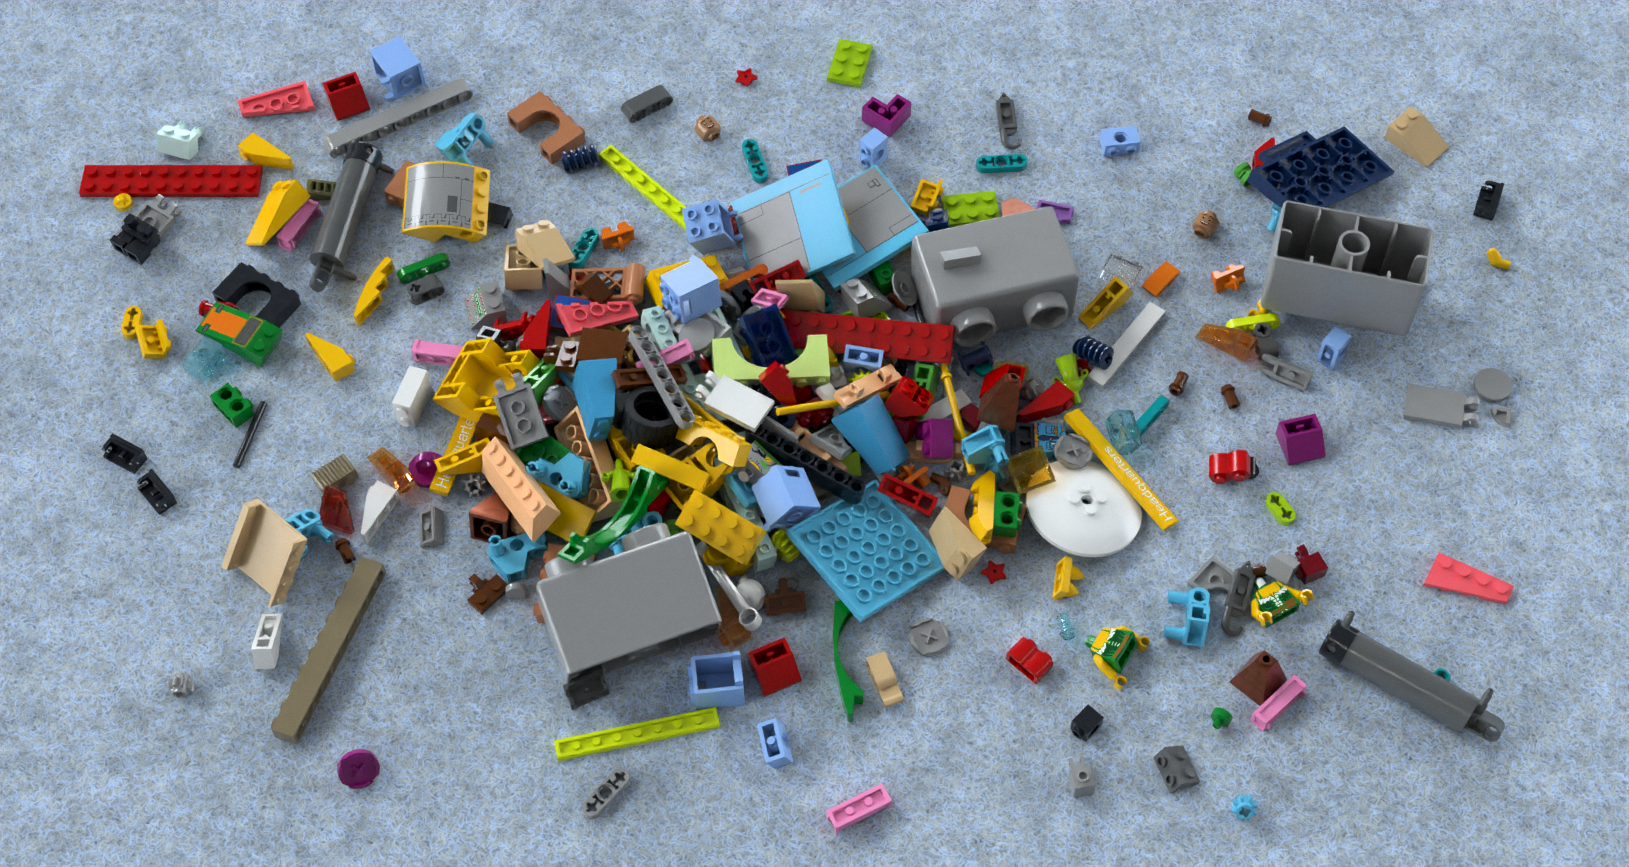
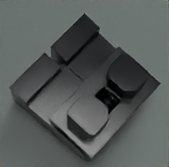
(136, 239)

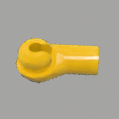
(1496, 260)

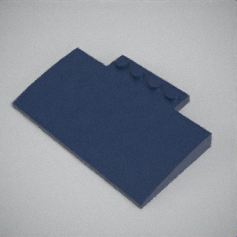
(1318, 169)

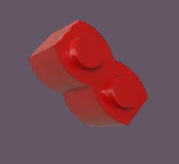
(1230, 466)
(1029, 659)

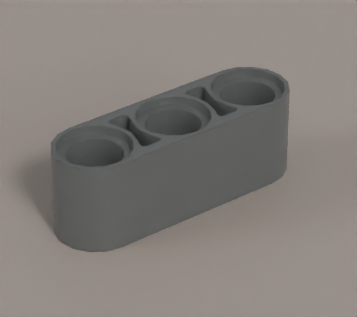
(646, 103)

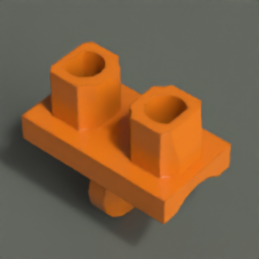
(617, 238)
(1228, 279)
(919, 476)

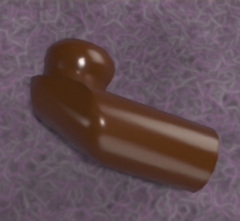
(943, 483)

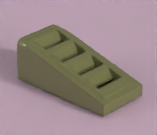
(318, 185)

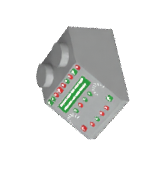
(863, 298)
(485, 305)

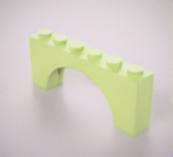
(808, 369)

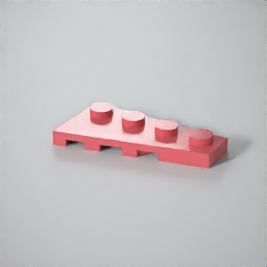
(278, 101)
(595, 315)
(1461, 578)

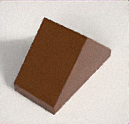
(593, 288)

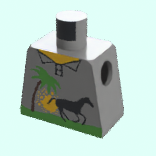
(757, 464)

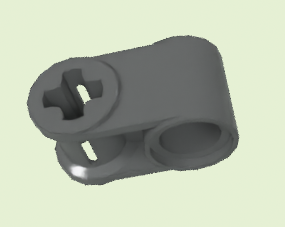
(425, 288)
(1265, 341)

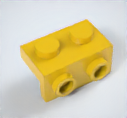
(925, 197)
(153, 340)

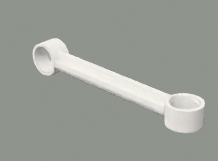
(732, 592)

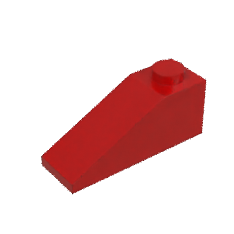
(788, 272)
(538, 332)
(778, 382)
(1048, 404)
(908, 495)

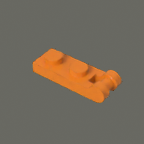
(755, 272)

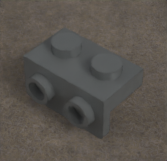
(1176, 768)

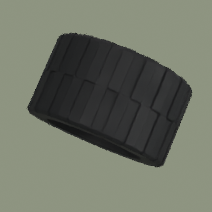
(643, 431)

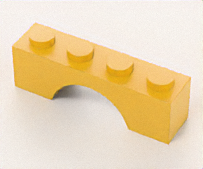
(731, 449)

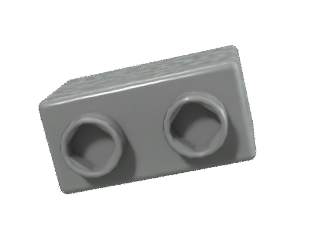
(1347, 268)
(1021, 278)
(627, 603)

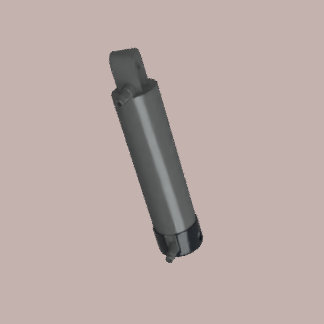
(344, 213)
(1410, 681)

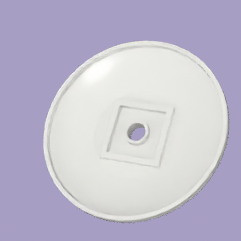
(1083, 528)

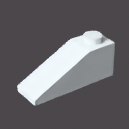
(378, 505)
(267, 642)

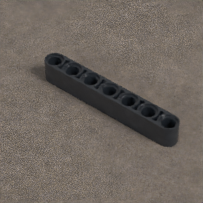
(816, 468)

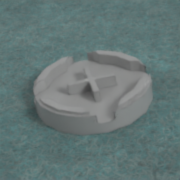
(729, 306)
(699, 334)
(1492, 385)
(558, 401)
(1073, 451)
(929, 637)

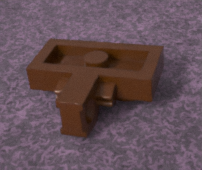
(486, 592)
(785, 600)

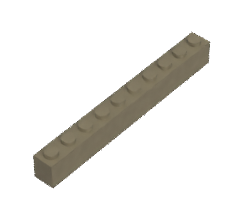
(328, 651)

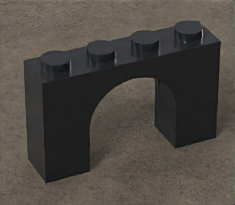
(246, 280)

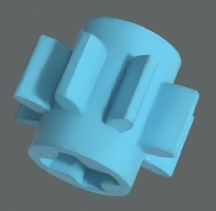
(1244, 807)

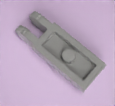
(1286, 372)

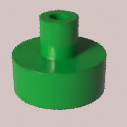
(1220, 717)

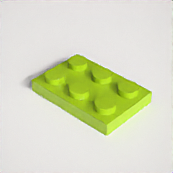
(849, 63)
(970, 207)

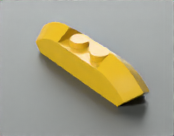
(983, 515)

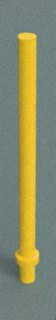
(946, 377)
(818, 405)

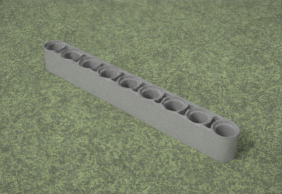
(398, 117)

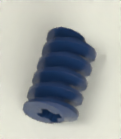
(580, 158)
(1093, 352)

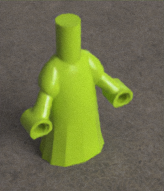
(1069, 371)
(620, 481)

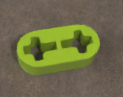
(1279, 509)

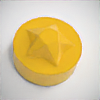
(123, 202)

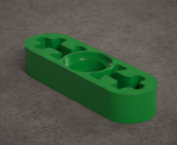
(413, 271)

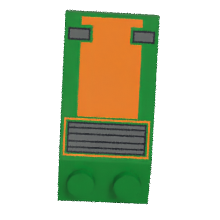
(241, 333)

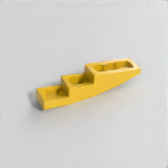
(371, 294)
(670, 467)

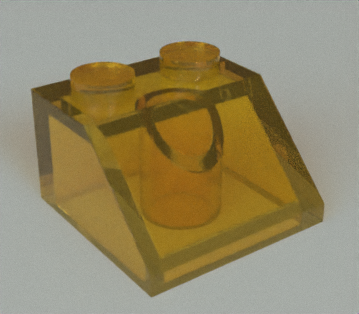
(1030, 470)

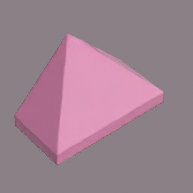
(766, 297)

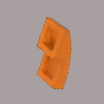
(1161, 278)

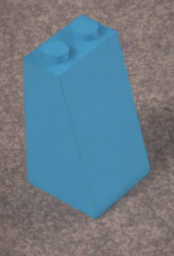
(595, 396)
(873, 434)

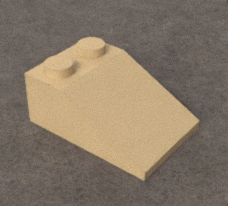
(1416, 137)
(541, 242)
(520, 271)
(803, 295)
(955, 544)

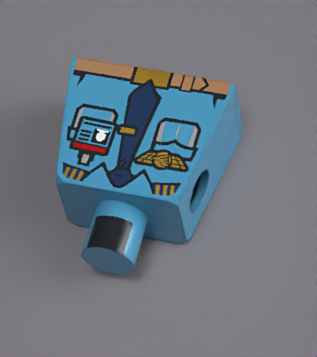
(1047, 435)

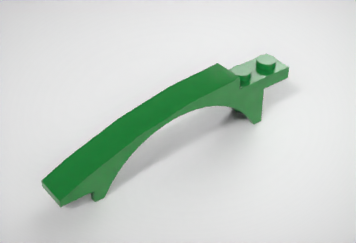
(643, 491)
(849, 691)

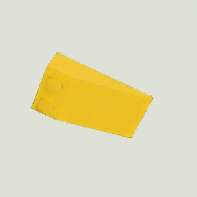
(277, 210)
(574, 514)

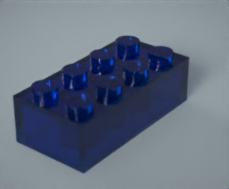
(767, 336)

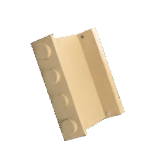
(265, 549)

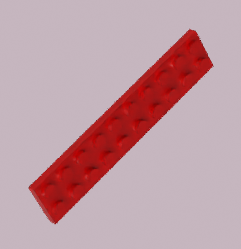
(171, 180)
(897, 338)

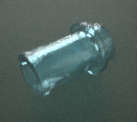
(1067, 631)

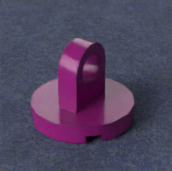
(423, 468)
(358, 768)

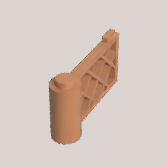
(632, 281)

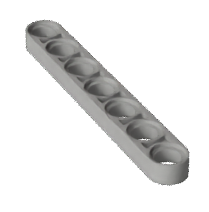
(661, 384)

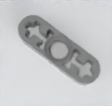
(591, 801)

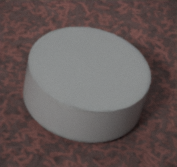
(515, 591)

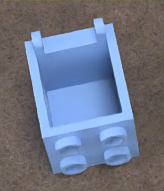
(397, 68)
(710, 226)
(690, 290)
(785, 497)
(722, 678)

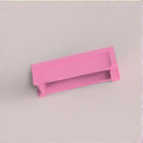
(298, 225)
(435, 352)
(675, 354)
(1278, 703)
(859, 808)

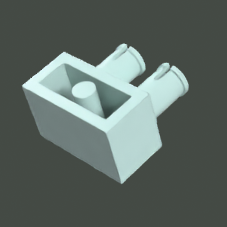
(178, 140)

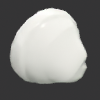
(751, 592)

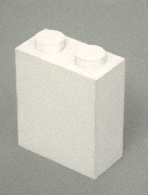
(412, 396)

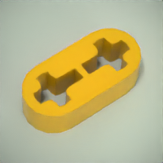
(128, 322)

